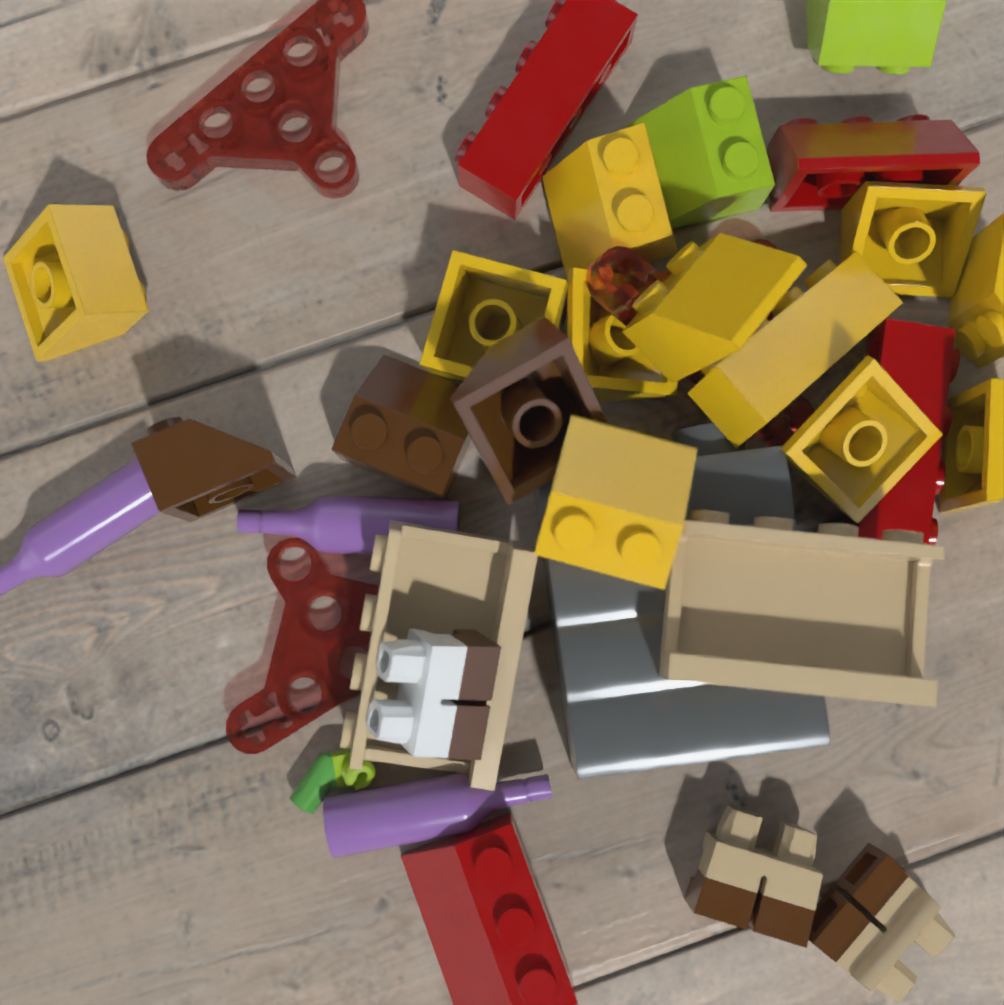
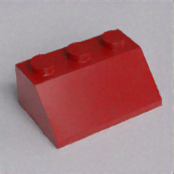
(828, 163)
(489, 918)

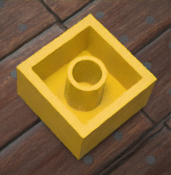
(483, 305)

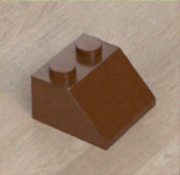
(521, 406)
(405, 428)
(204, 470)

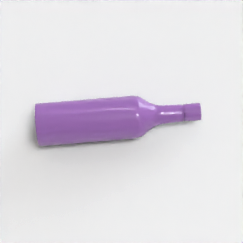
(349, 522)
(82, 527)
(419, 811)

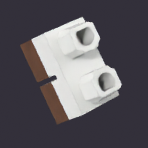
(438, 693)

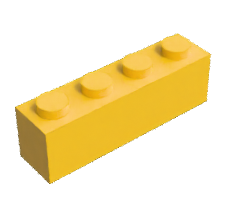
(794, 347)

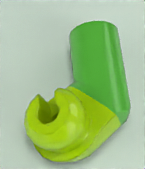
(329, 772)

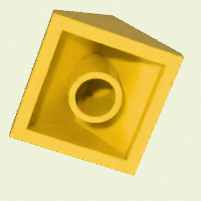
(912, 233)
(607, 355)
(861, 440)

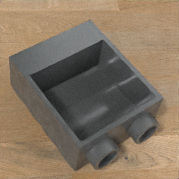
(611, 640)

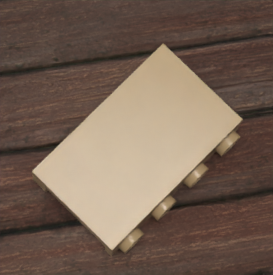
(440, 584)
(799, 610)

